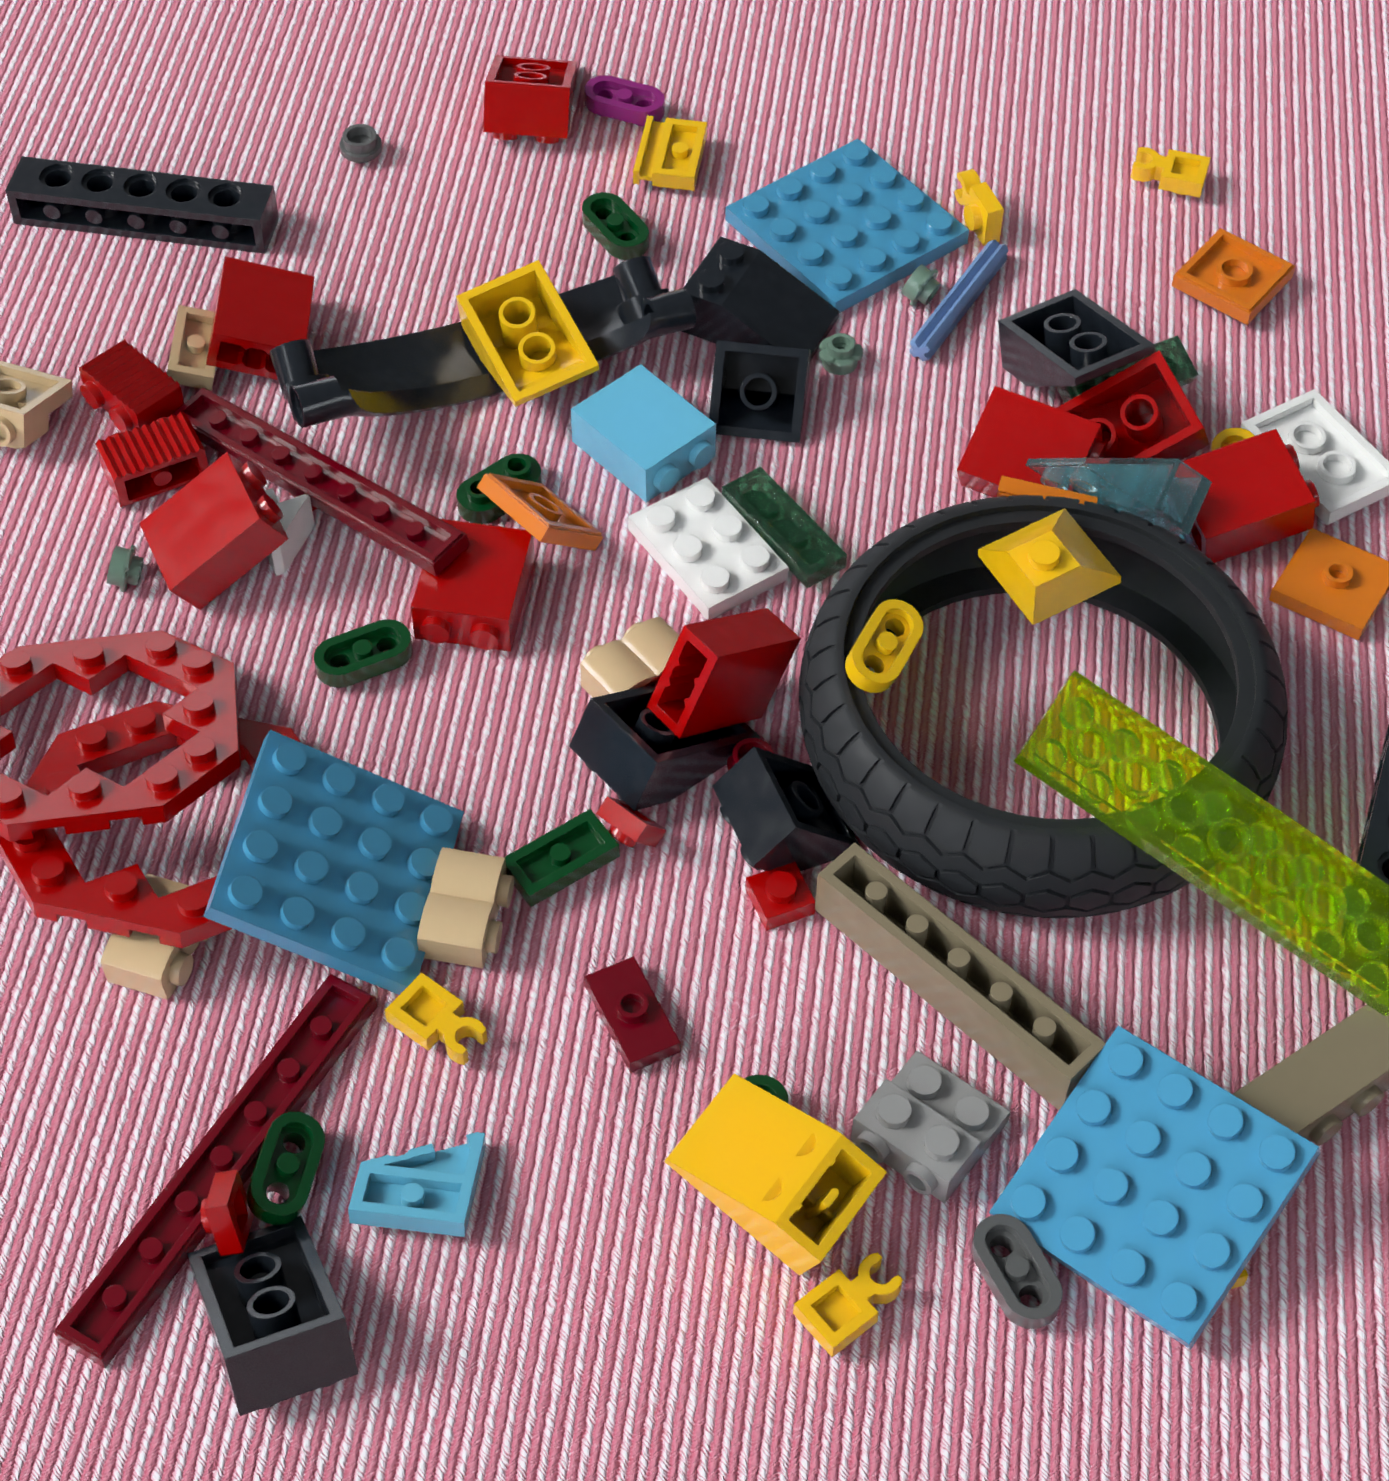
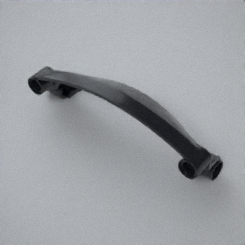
(441, 365)

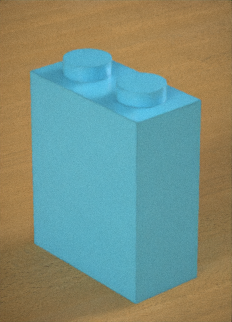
(643, 433)

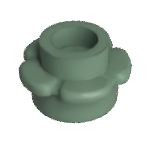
(921, 286)
(840, 354)
(124, 567)

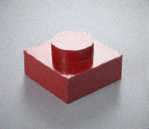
(629, 825)
(780, 896)
(227, 1213)

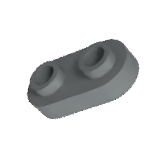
(1018, 1274)

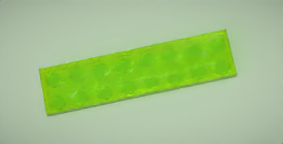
(1215, 835)

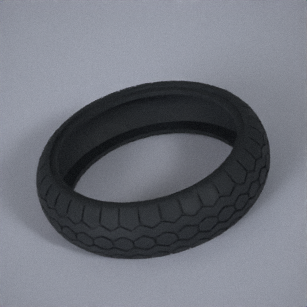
(995, 855)

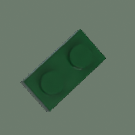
(561, 857)

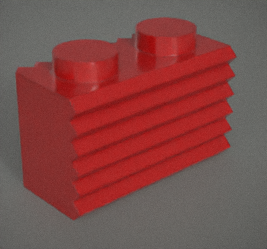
(129, 387)
(152, 458)

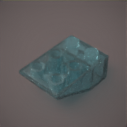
(1150, 488)

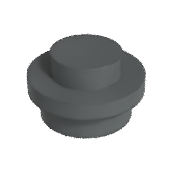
(360, 143)

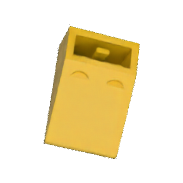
(776, 1172)

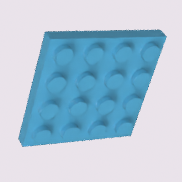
(847, 225)
(332, 863)
(1156, 1185)

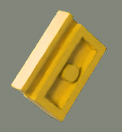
(670, 153)

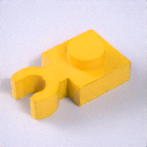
(1177, 172)
(982, 209)
(433, 1014)
(843, 1309)

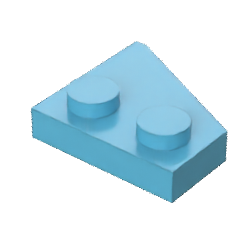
(420, 1189)

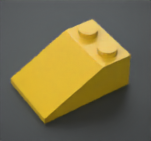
(525, 334)

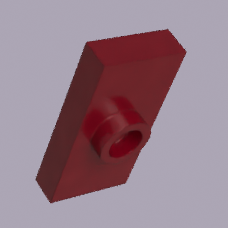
(632, 1014)

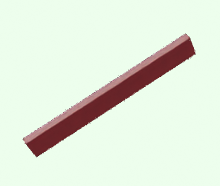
(329, 484)
(173, 1224)

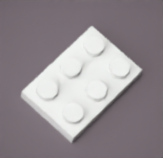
(1330, 454)
(707, 548)

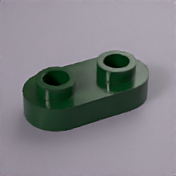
(615, 226)
(478, 507)
(362, 653)
(286, 1171)

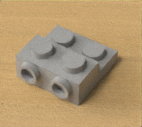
(928, 1126)

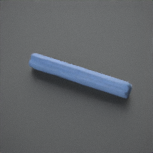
(958, 300)

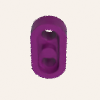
(624, 99)

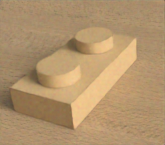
(191, 347)

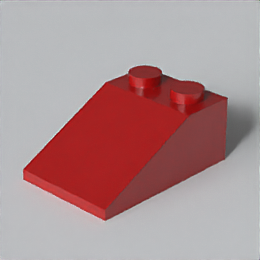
(529, 98)
(1142, 413)

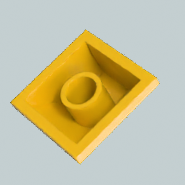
(1049, 566)

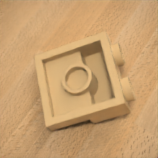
(26, 402)

